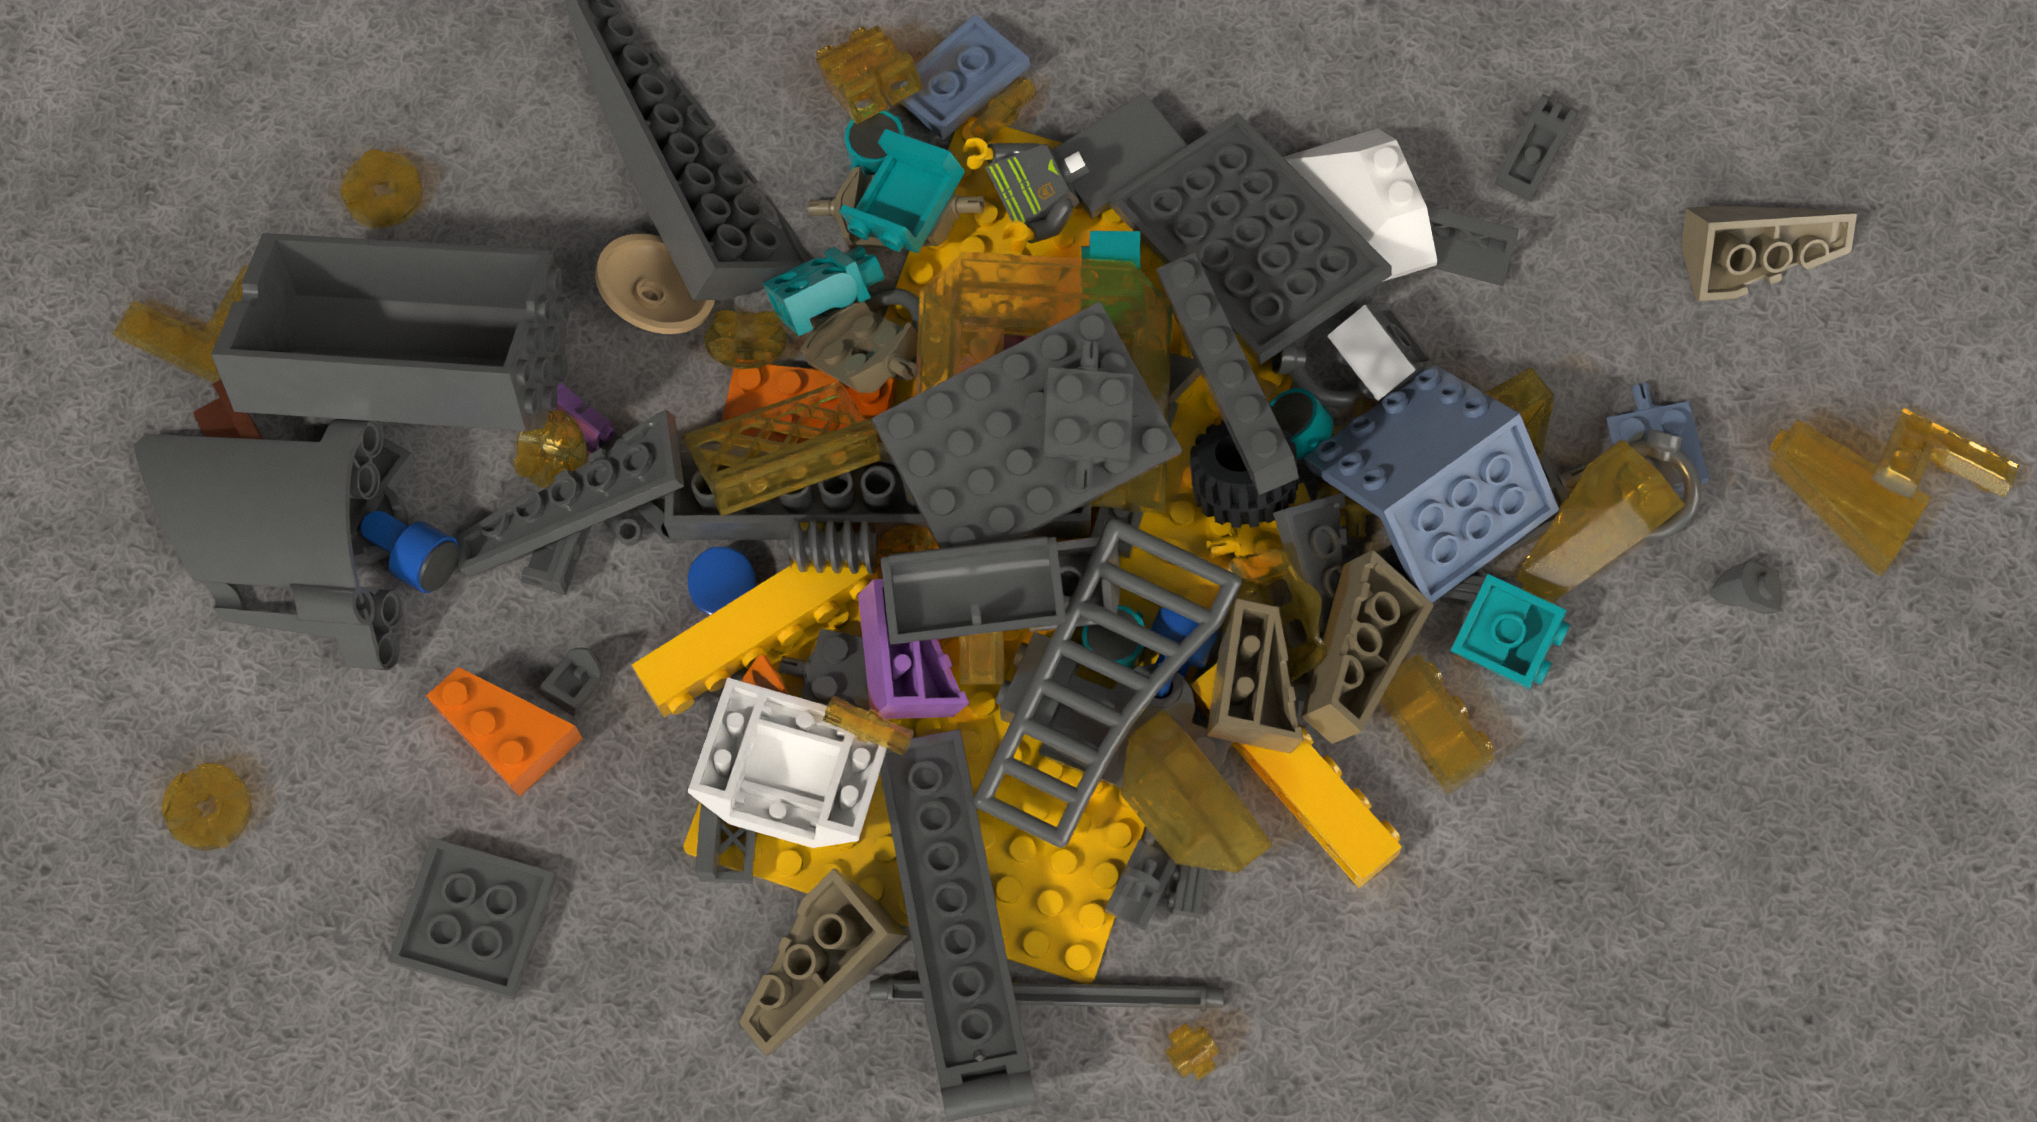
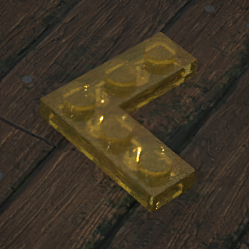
(175, 340)
(1918, 440)

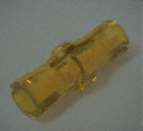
(1003, 109)
(868, 726)

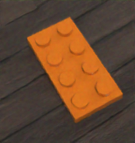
(774, 383)

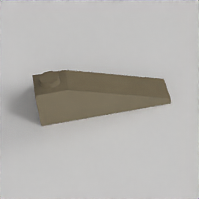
(1745, 244)
(828, 950)

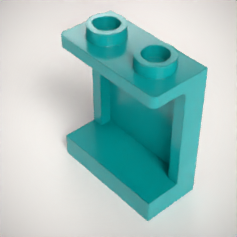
(905, 193)

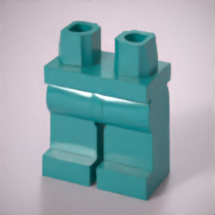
(822, 285)

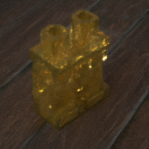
(866, 70)

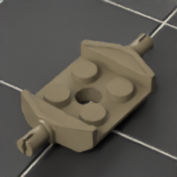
(854, 189)
(861, 347)

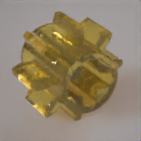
(1191, 1051)

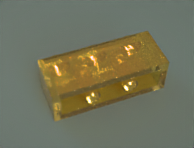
(1436, 724)

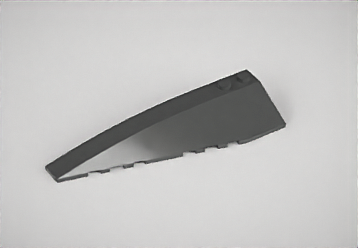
(677, 167)

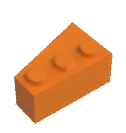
(503, 728)

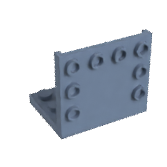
(1443, 476)

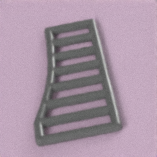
(1146, 687)

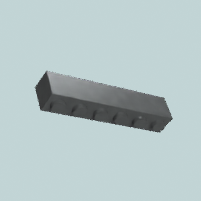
(1228, 374)

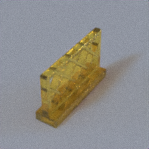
(788, 464)

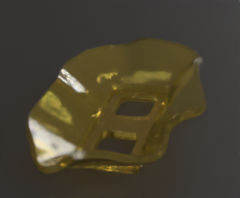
(1261, 570)

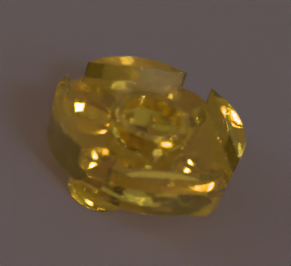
(373, 170)
(197, 786)

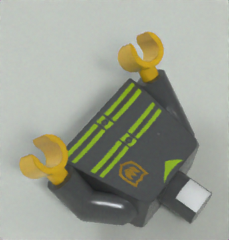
(1031, 186)

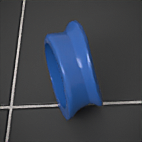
(719, 578)

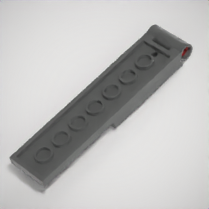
(955, 929)

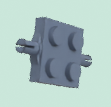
(1671, 419)

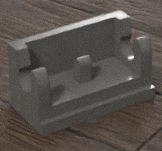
(555, 563)

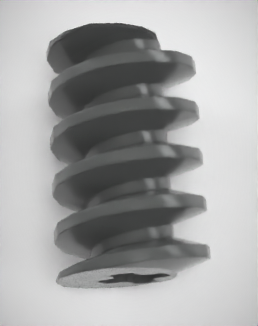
(833, 547)

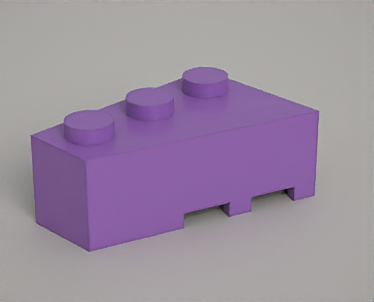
(904, 677)

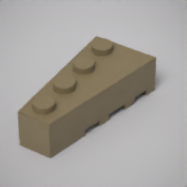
(1366, 641)

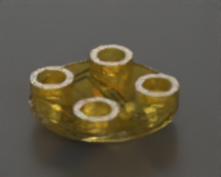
(745, 339)
(550, 449)

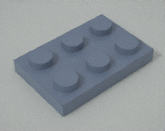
(963, 76)

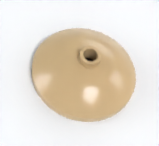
(646, 287)

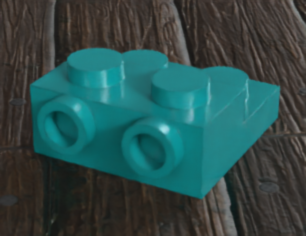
(1511, 632)

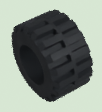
(1228, 491)

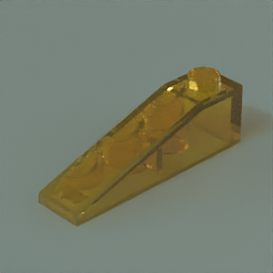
(1606, 514)

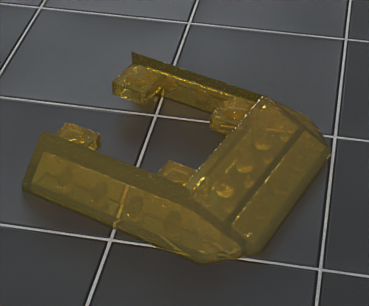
(999, 294)

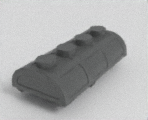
(973, 589)

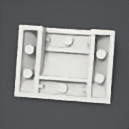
(1375, 194)
(784, 769)

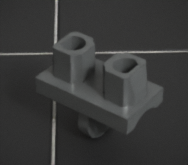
(1141, 885)

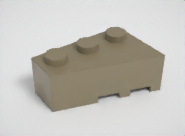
(1252, 681)

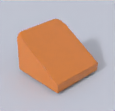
(764, 675)

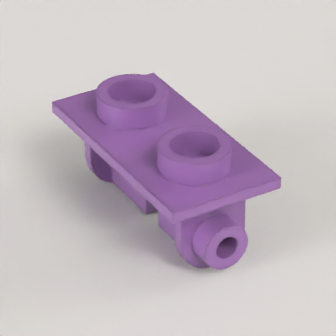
(590, 421)

